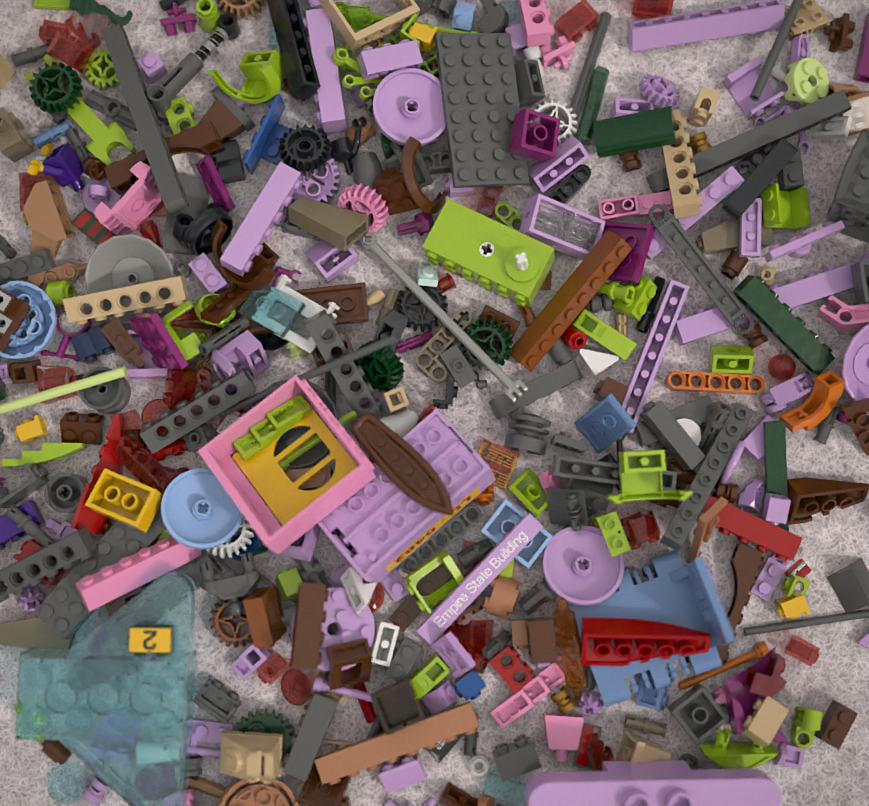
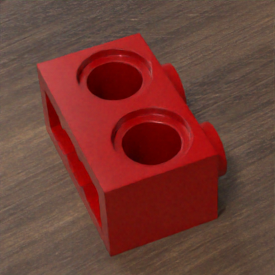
(508, 671)

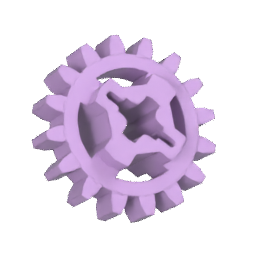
(659, 90)

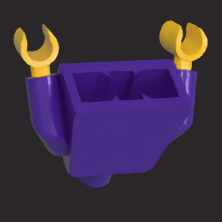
(61, 164)

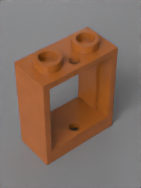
(263, 616)

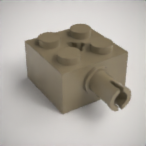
(13, 140)

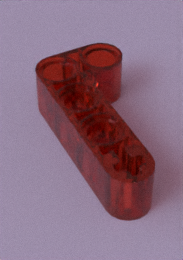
(130, 451)

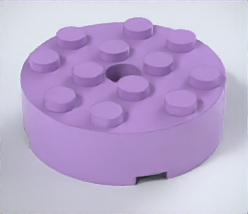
(348, 623)

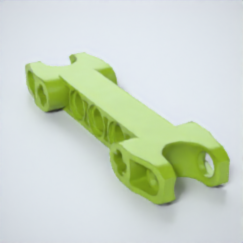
(103, 137)

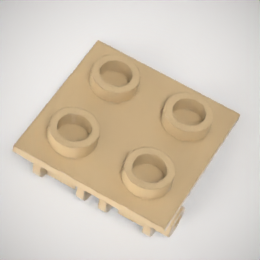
(808, 19)

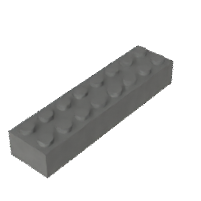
(64, 608)

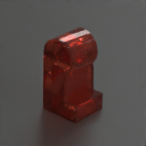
(204, 379)

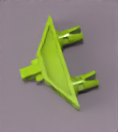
(737, 755)

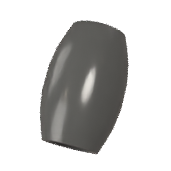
(366, 168)

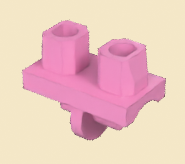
(564, 49)

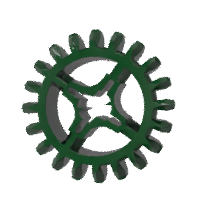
(57, 77)
(493, 348)
(381, 368)

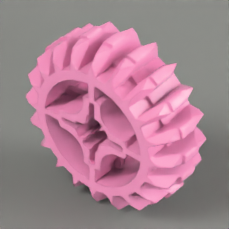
(367, 202)

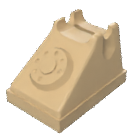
(639, 749)
(251, 755)

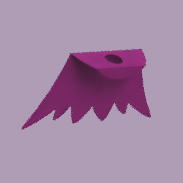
(741, 701)

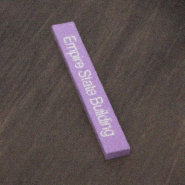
(479, 578)

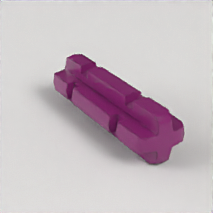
(414, 342)

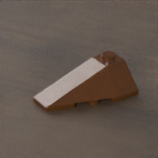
(821, 495)

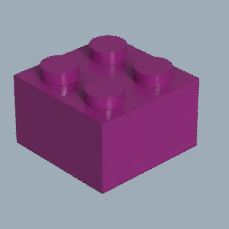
(535, 135)

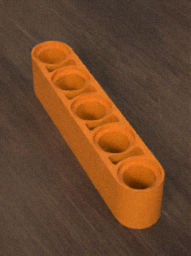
(723, 381)

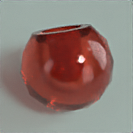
(781, 367)

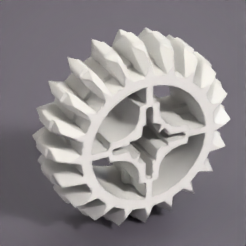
(569, 128)
(245, 533)

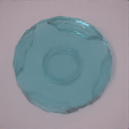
(67, 782)

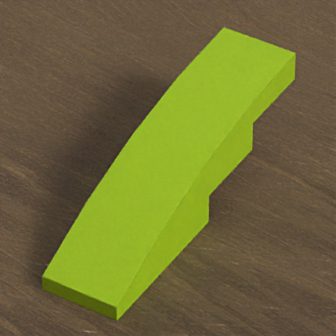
(272, 427)
(49, 453)

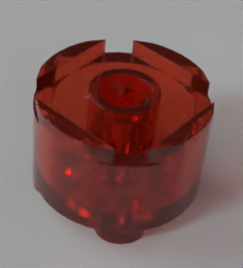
(70, 52)
(640, 529)

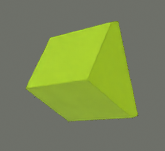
(529, 492)

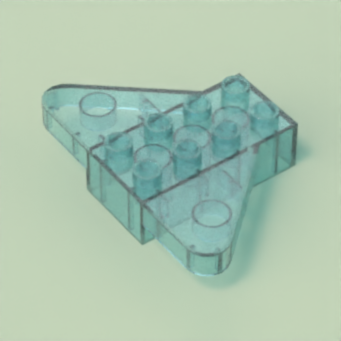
(116, 709)

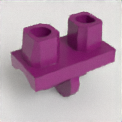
(170, 23)

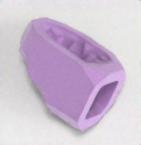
(752, 496)

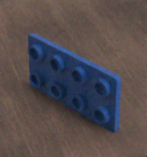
(267, 140)

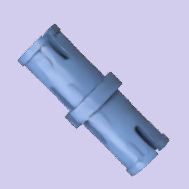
(51, 134)

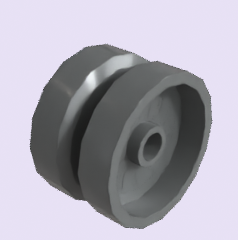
(108, 396)

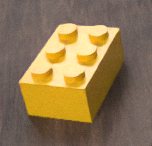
(125, 500)

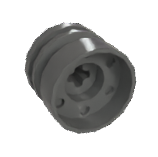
(527, 433)

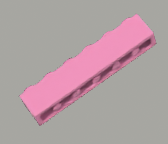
(133, 572)

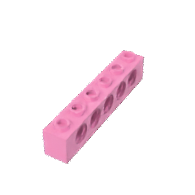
(536, 22)

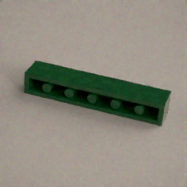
(783, 324)

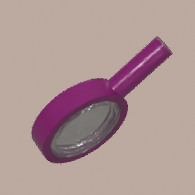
(68, 331)

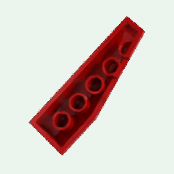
(84, 516)
(630, 640)

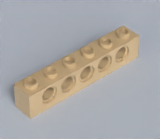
(681, 172)
(75, 305)

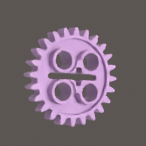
(325, 191)

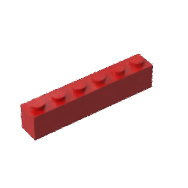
(756, 531)

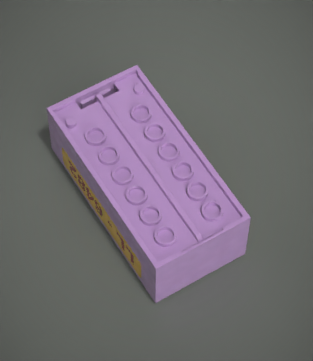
(384, 525)

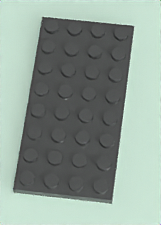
(480, 108)

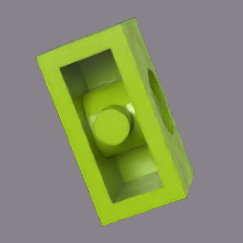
(731, 359)

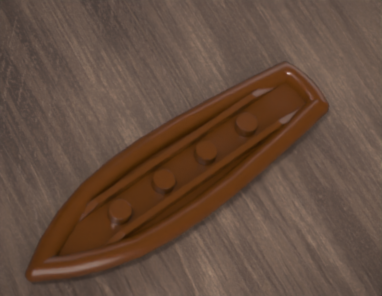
(402, 464)

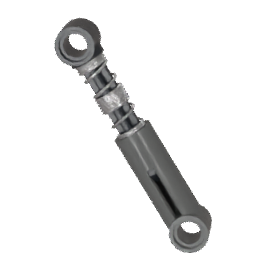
(162, 94)

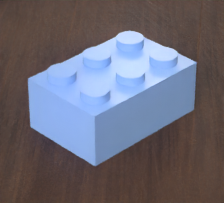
(503, 521)

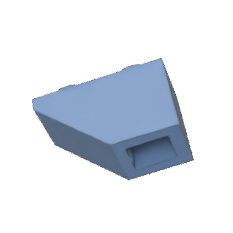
(463, 16)

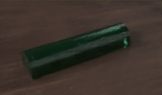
(592, 105)

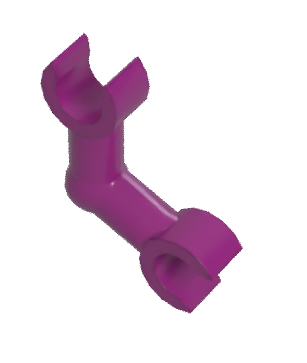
(279, 270)

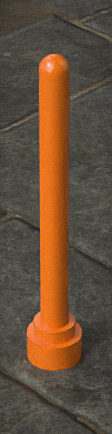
(758, 652)

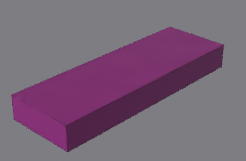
(214, 183)

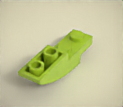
(604, 334)
(429, 675)

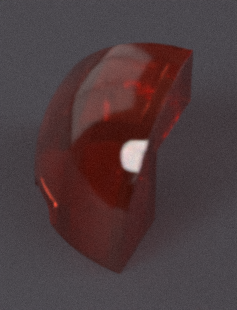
(473, 639)

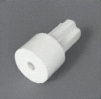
(534, 54)

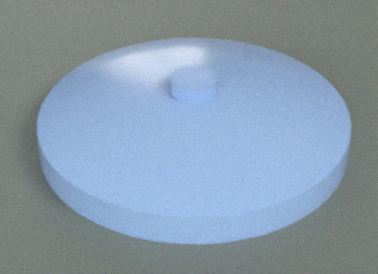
(199, 510)

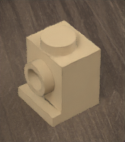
(396, 400)

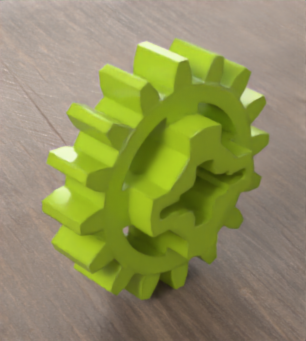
(96, 65)

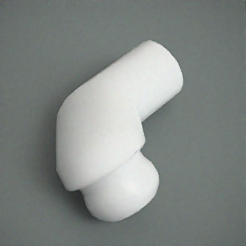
(777, 72)

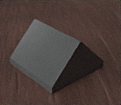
(851, 585)

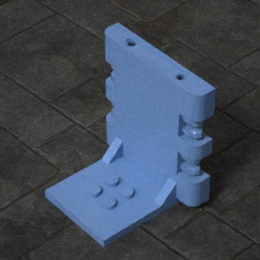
(675, 597)

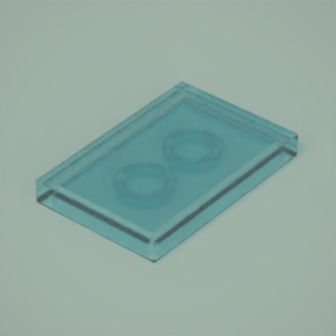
(272, 310)

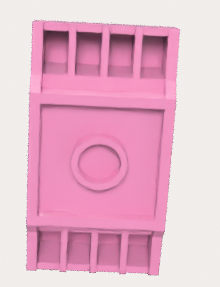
(134, 205)

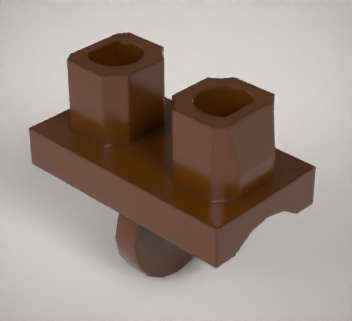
(838, 33)

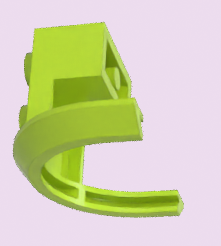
(263, 77)
(187, 344)
(642, 477)

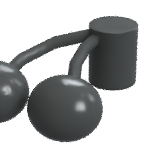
(480, 384)

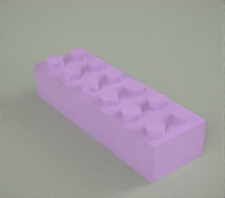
(329, 96)

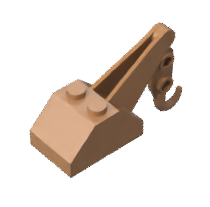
(51, 224)

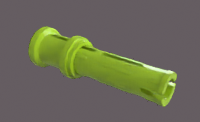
(615, 290)

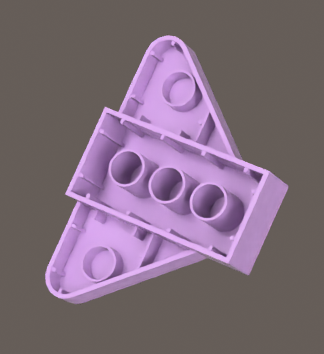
(653, 785)

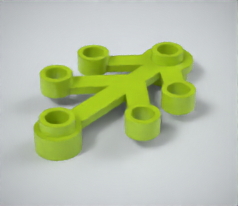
(340, 61)

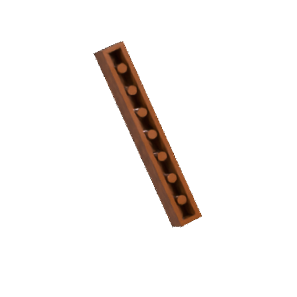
(570, 300)

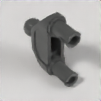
(231, 587)

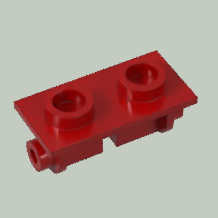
(175, 448)

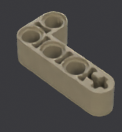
(446, 341)

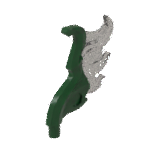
(95, 17)

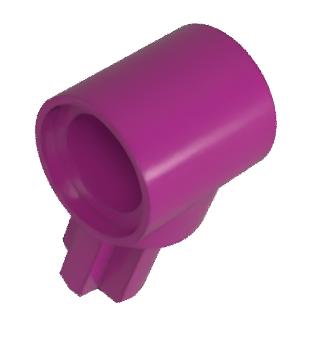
(422, 224)

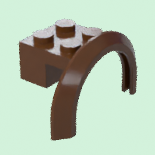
(402, 189)
(260, 274)

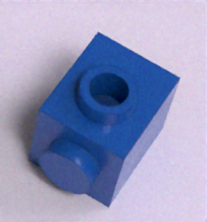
(469, 685)

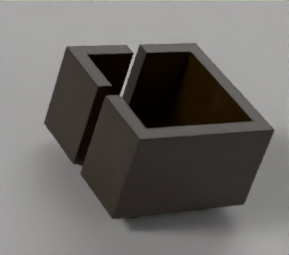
(398, 704)

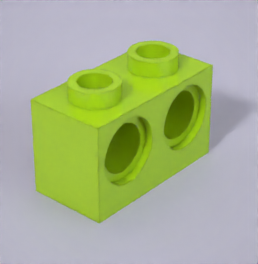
(179, 121)

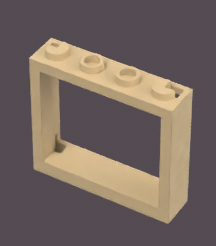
(372, 32)

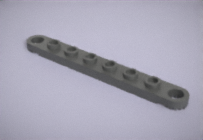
(701, 269)

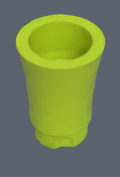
(208, 15)

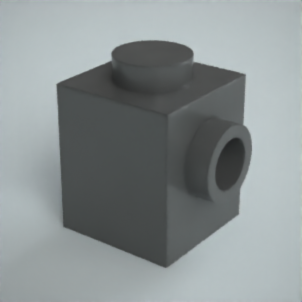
(199, 437)

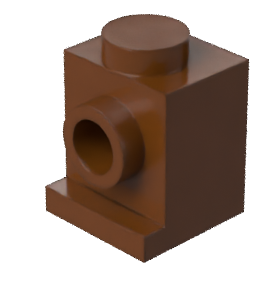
(24, 371)

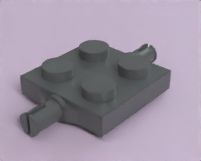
(421, 171)

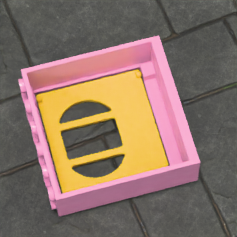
(293, 507)

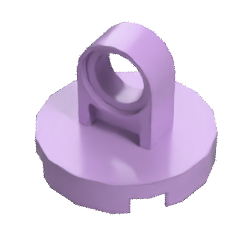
(99, 191)

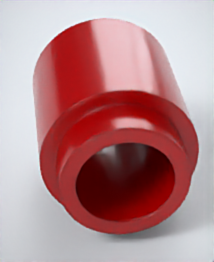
(574, 337)

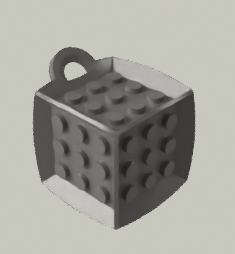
(852, 192)

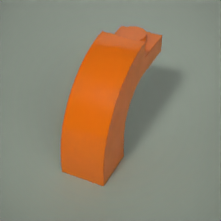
(819, 404)

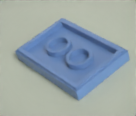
(605, 423)

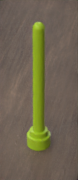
(313, 441)

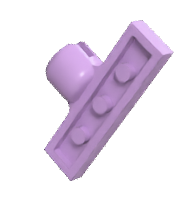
(801, 244)

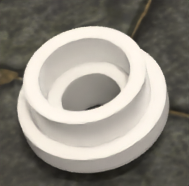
(479, 772)

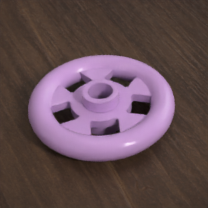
(732, 463)

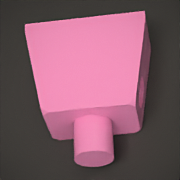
(563, 733)

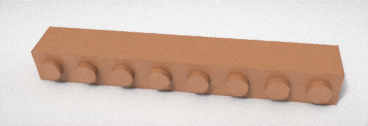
(388, 748)

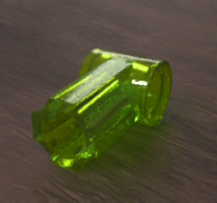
(355, 14)

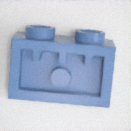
(652, 697)

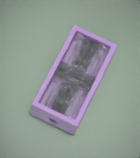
(561, 226)

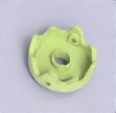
(798, 85)

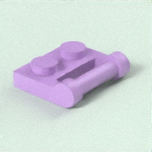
(453, 654)
(207, 732)

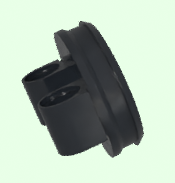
(193, 230)

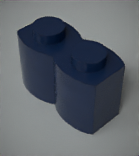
(91, 344)

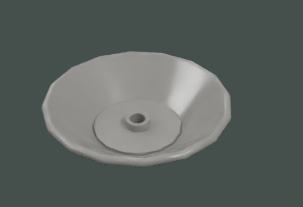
(119, 259)

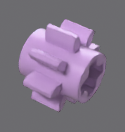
(30, 599)
(591, 703)

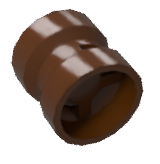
(630, 161)
(97, 171)
(757, 341)
(727, 491)

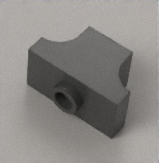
(458, 366)

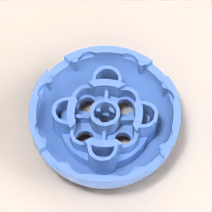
(39, 329)

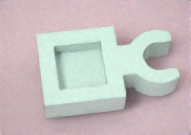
(426, 275)

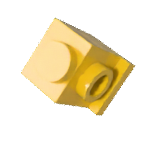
(424, 35)
(31, 429)
(792, 606)

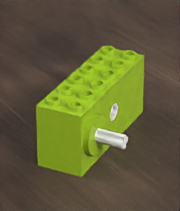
(488, 253)

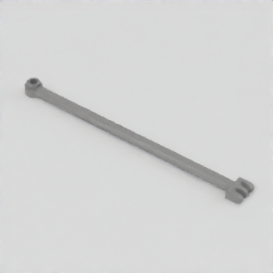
(512, 387)

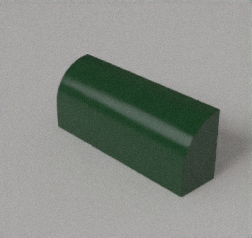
(635, 132)

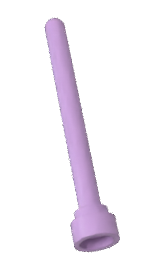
(321, 685)

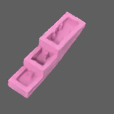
(525, 698)

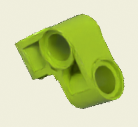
(805, 722)

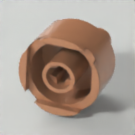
(503, 597)

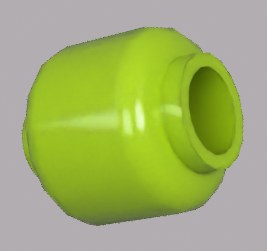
(59, 290)

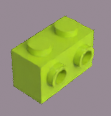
(643, 294)

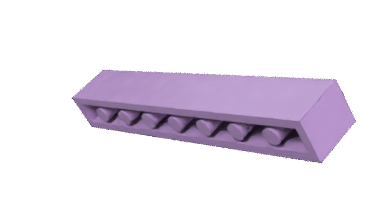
(705, 25)
(654, 348)

